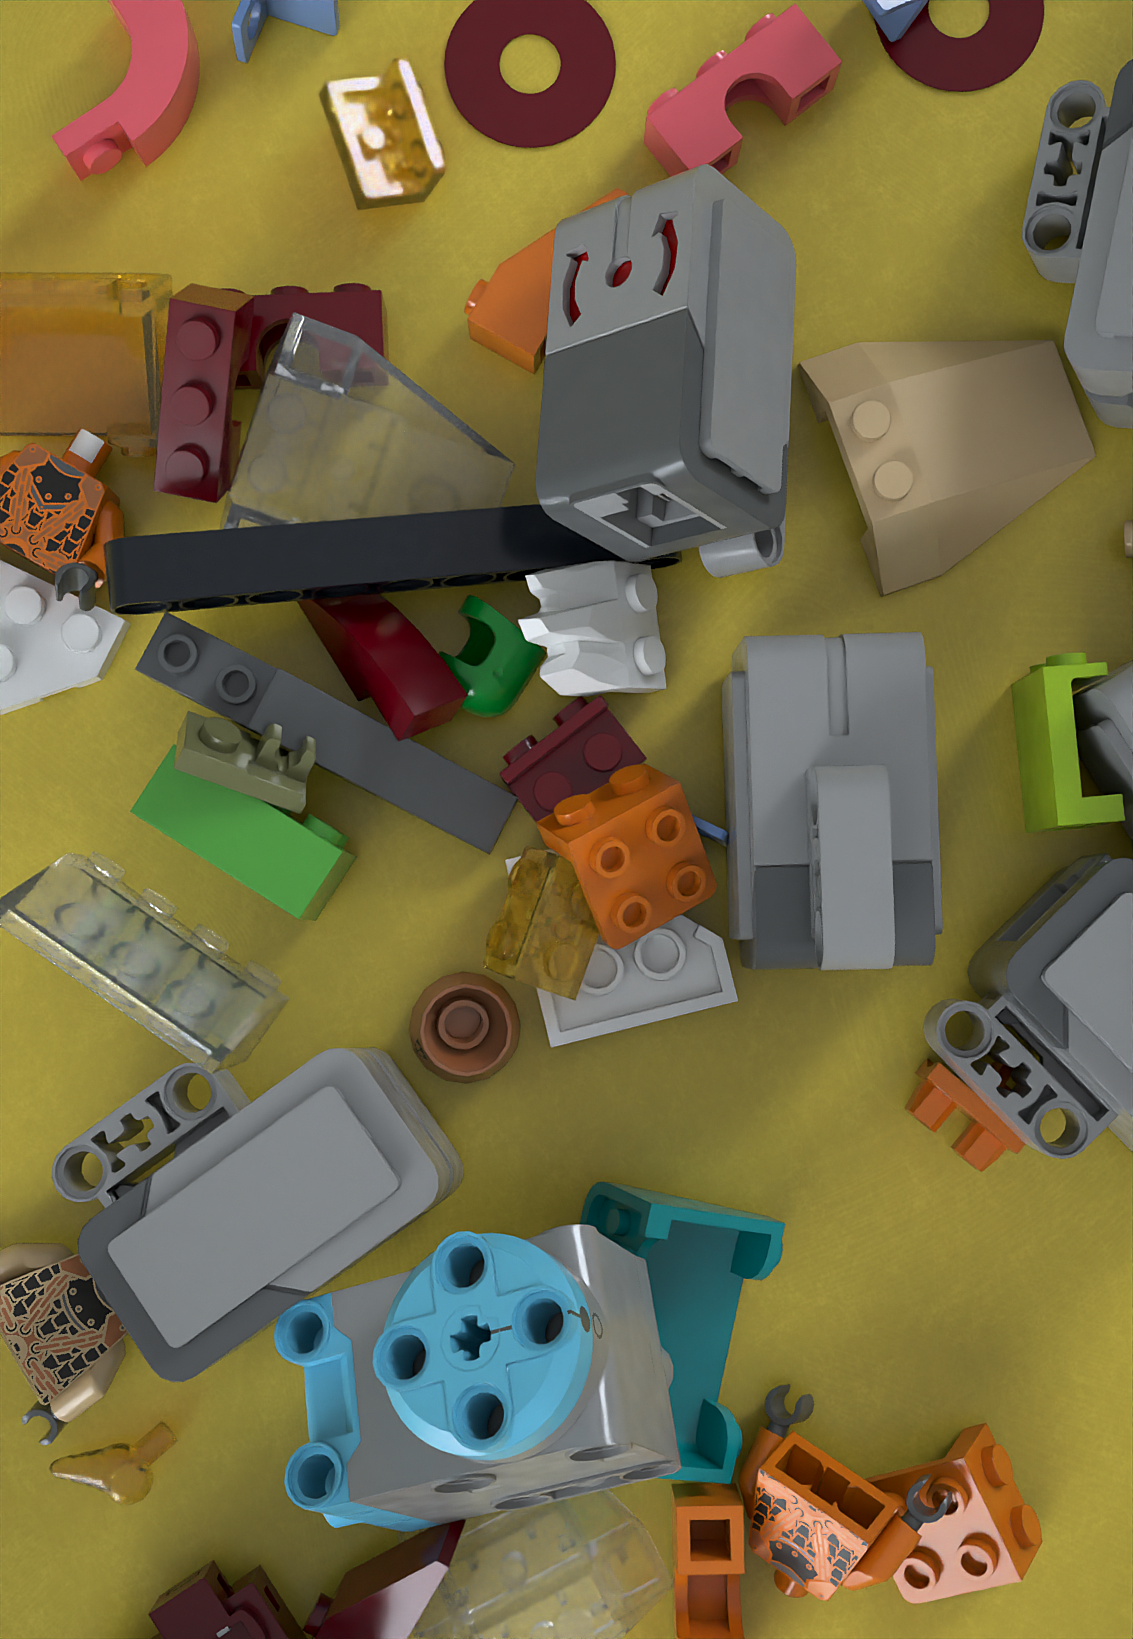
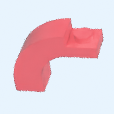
(152, 98)

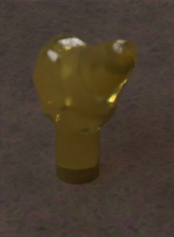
(118, 1468)

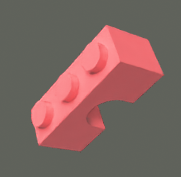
(778, 64)

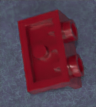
(571, 758)

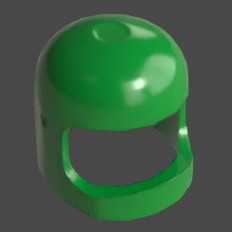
(494, 660)

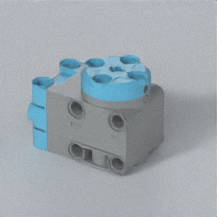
(481, 1382)

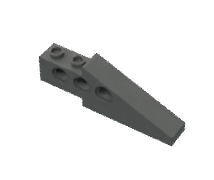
(345, 738)

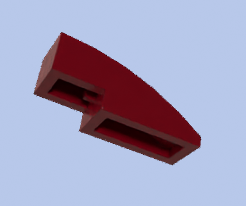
(387, 661)

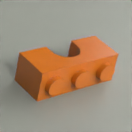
(707, 1560)

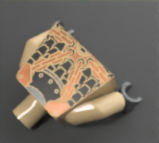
(58, 1331)

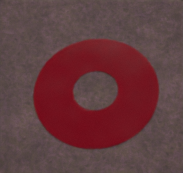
(973, 60)
(540, 117)

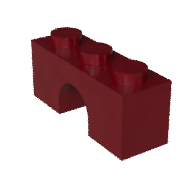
(348, 308)
(202, 360)

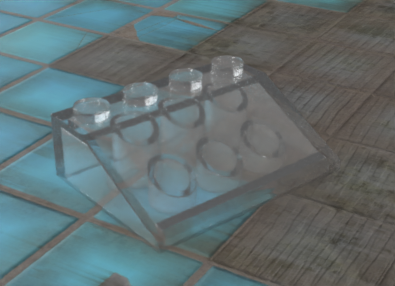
(145, 959)

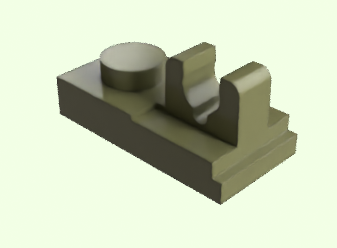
(235, 760)

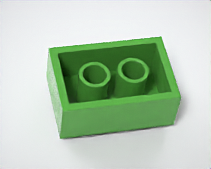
(248, 839)

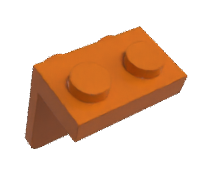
(632, 852)
(984, 1534)

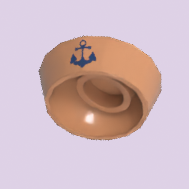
(449, 1016)

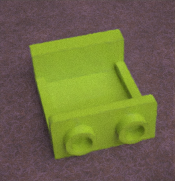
(1050, 750)

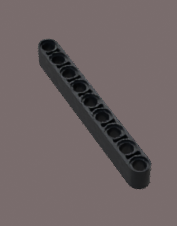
(342, 558)

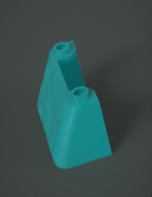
(696, 1277)

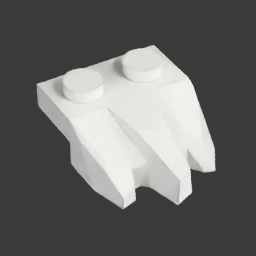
(597, 628)

